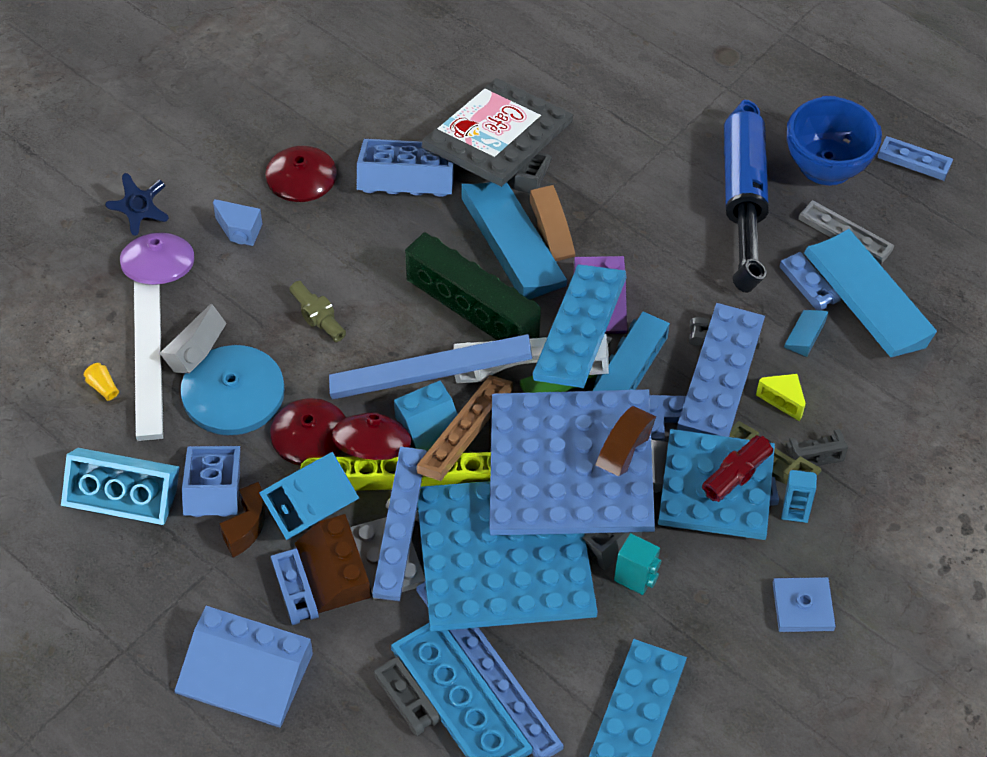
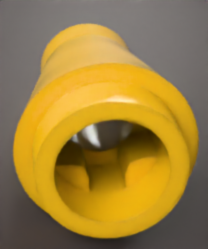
(100, 379)

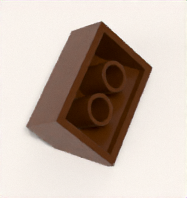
(333, 564)

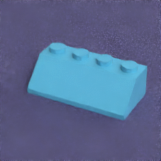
(119, 485)

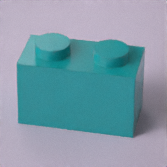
(637, 564)

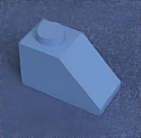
(238, 221)

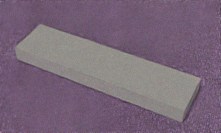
(834, 224)

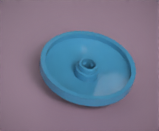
(233, 390)

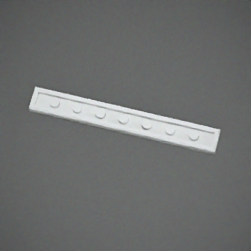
(148, 362)

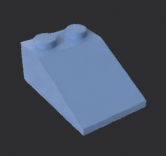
(211, 481)

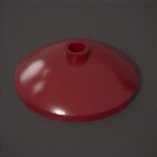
(301, 173)
(371, 436)
(300, 440)

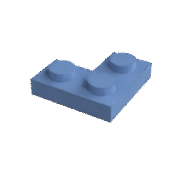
(667, 411)

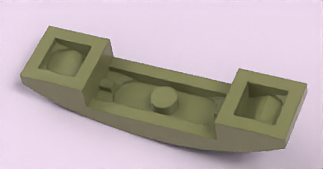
(782, 463)

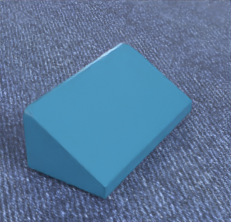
(806, 331)

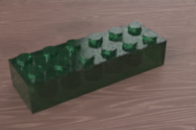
(470, 290)

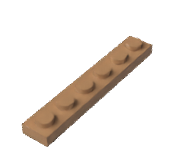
(462, 429)

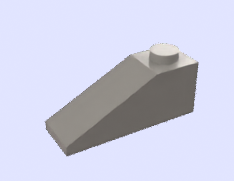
(194, 341)

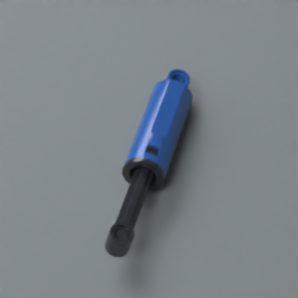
(746, 187)

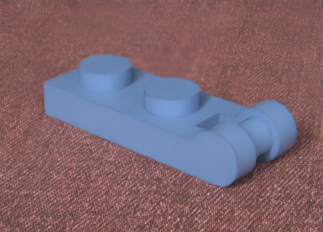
(809, 281)
(294, 586)

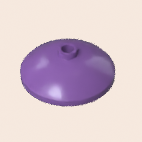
(157, 258)

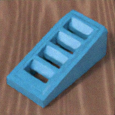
(800, 495)

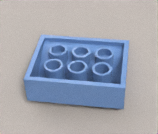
(402, 167)
(244, 666)

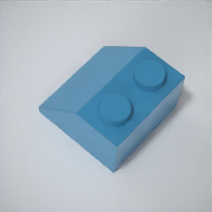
(425, 414)

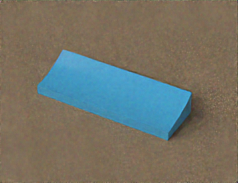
(513, 239)
(871, 294)

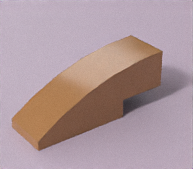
(552, 222)

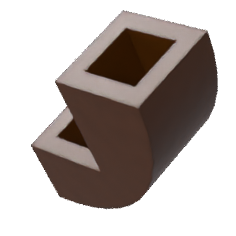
(628, 433)
(245, 528)

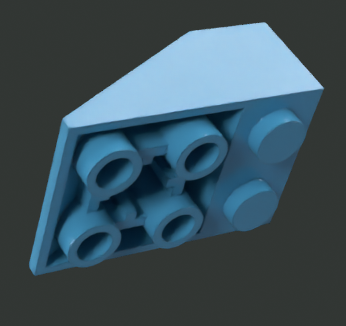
(309, 495)

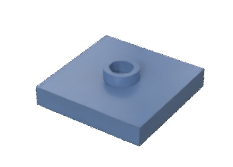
(803, 604)

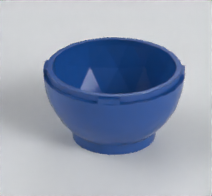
(818, 134)

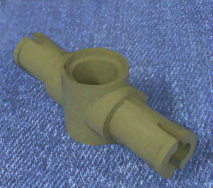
(317, 311)

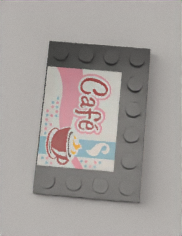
(497, 131)

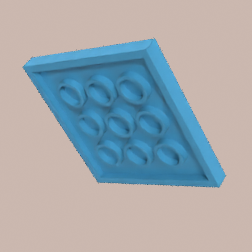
(684, 503)

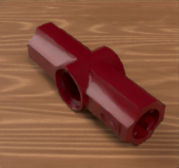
(737, 468)

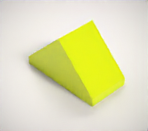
(783, 393)

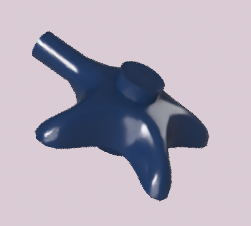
(138, 203)

